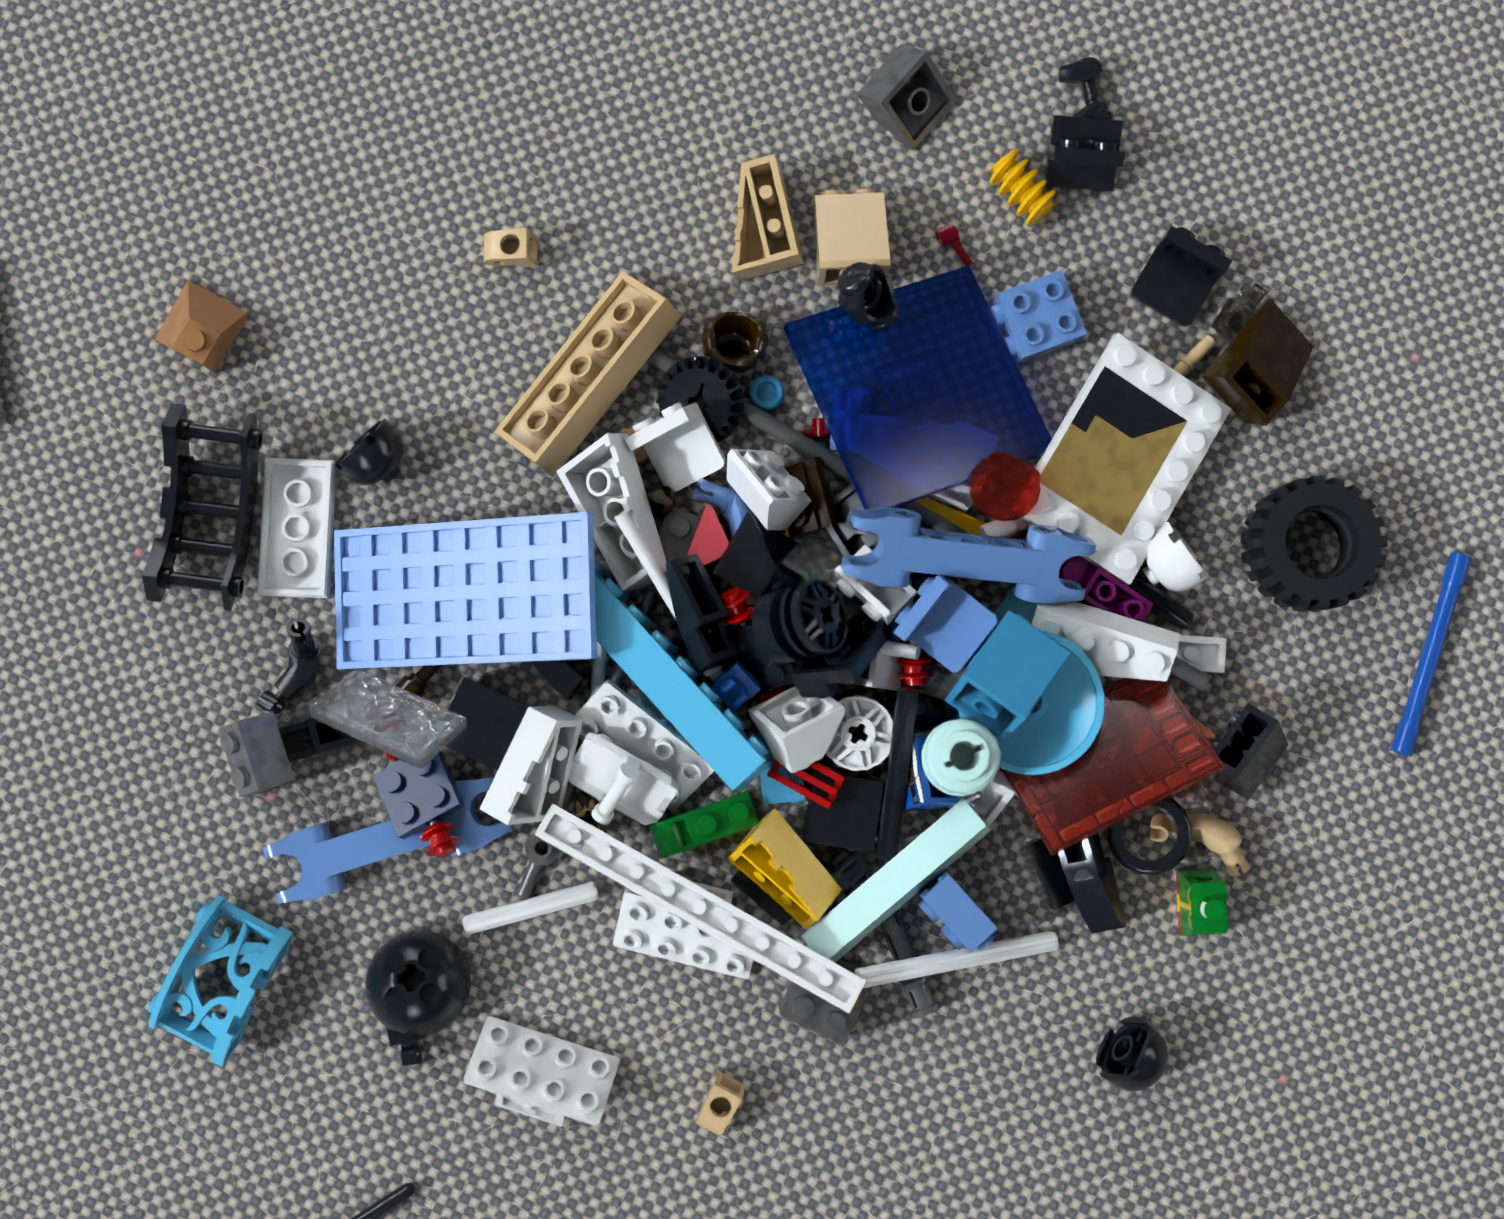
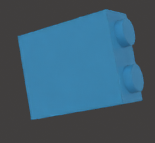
(1007, 676)

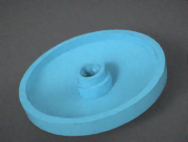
(1060, 722)

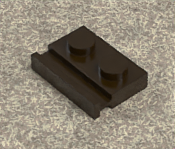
(820, 511)

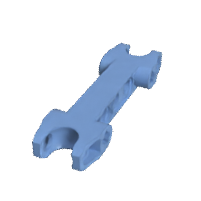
(908, 549)
(326, 858)

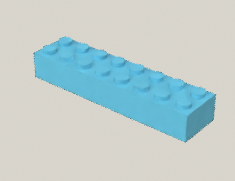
(674, 688)

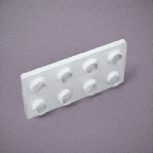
(646, 733)
(661, 934)
(541, 1073)

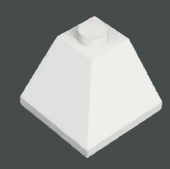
(797, 727)

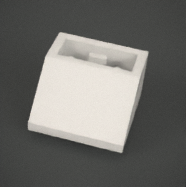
(766, 487)

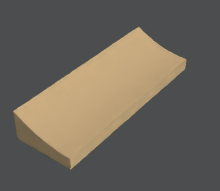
(588, 373)

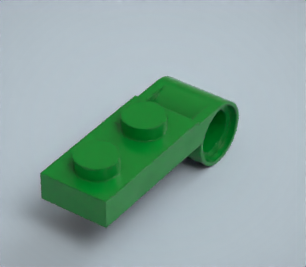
(703, 824)

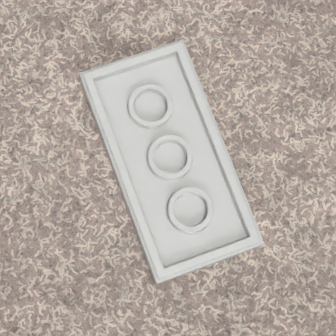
(297, 528)

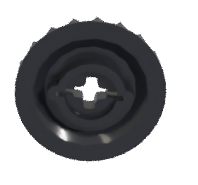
(720, 391)

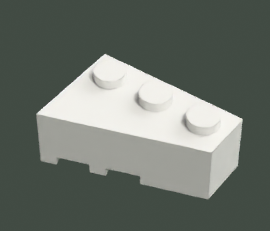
(534, 767)

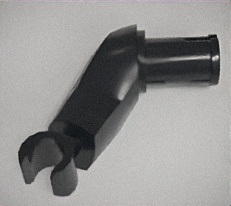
(302, 670)

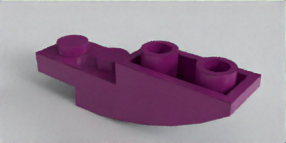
(1104, 590)

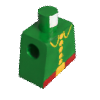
(1201, 903)

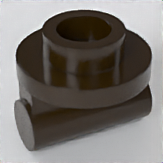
(660, 500)

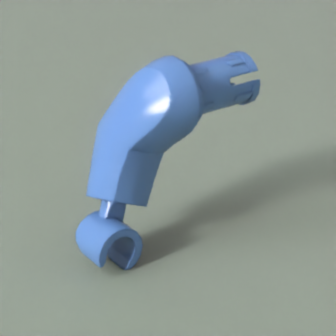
(727, 499)

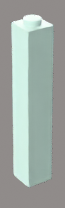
(897, 882)

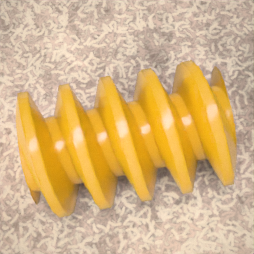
(1022, 187)

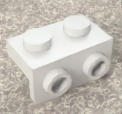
(878, 601)

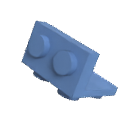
(946, 622)

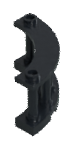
(176, 504)

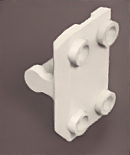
(621, 782)

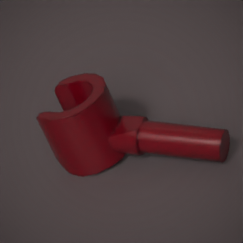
(950, 235)
(819, 430)

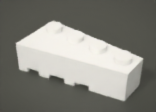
(606, 483)
(1112, 641)

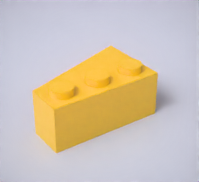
(786, 869)

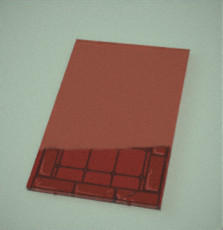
(1138, 758)

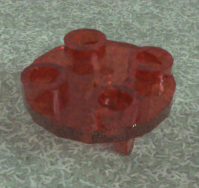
(1010, 473)

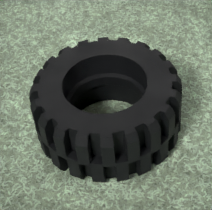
(1357, 535)

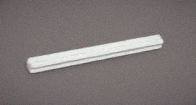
(957, 959)

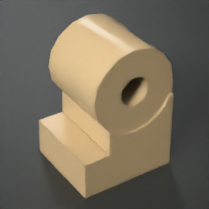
(510, 247)
(720, 1103)

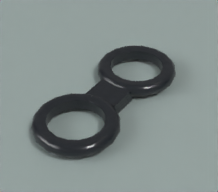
(1165, 863)

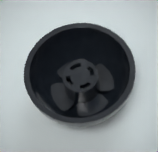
(437, 979)

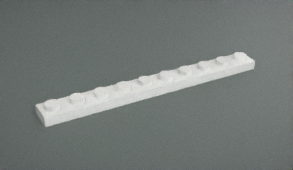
(700, 908)

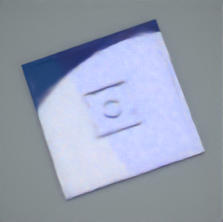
(923, 395)

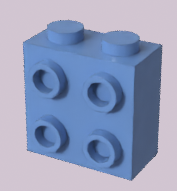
(1038, 317)
(962, 918)

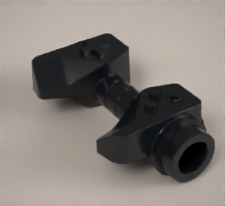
(1086, 72)

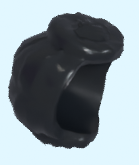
(868, 296)

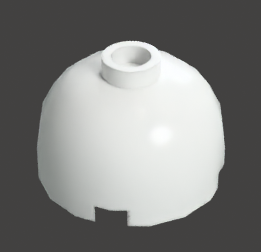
(1172, 561)

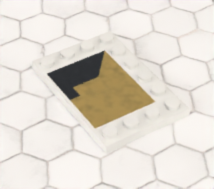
(1125, 455)

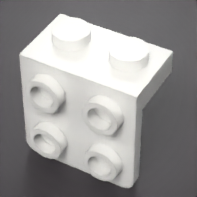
(679, 445)

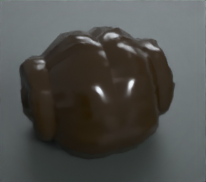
(735, 340)

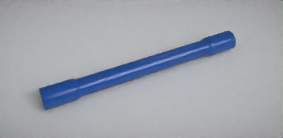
(1452, 583)

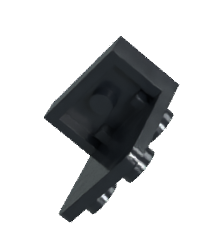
(1179, 276)

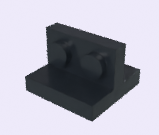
(1083, 152)

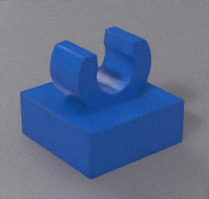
(735, 685)

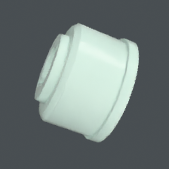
(960, 757)

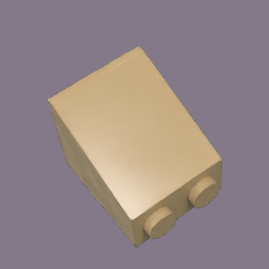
(849, 232)

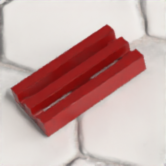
(832, 790)

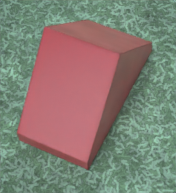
(709, 539)

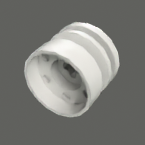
(878, 730)

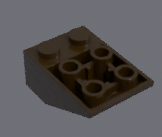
(1260, 366)

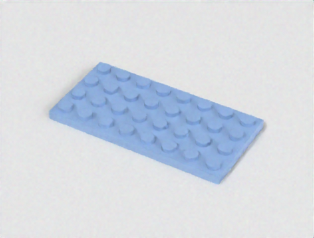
(466, 592)

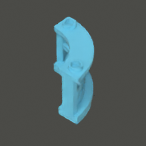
(218, 1034)

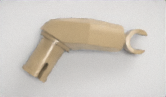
(1212, 832)

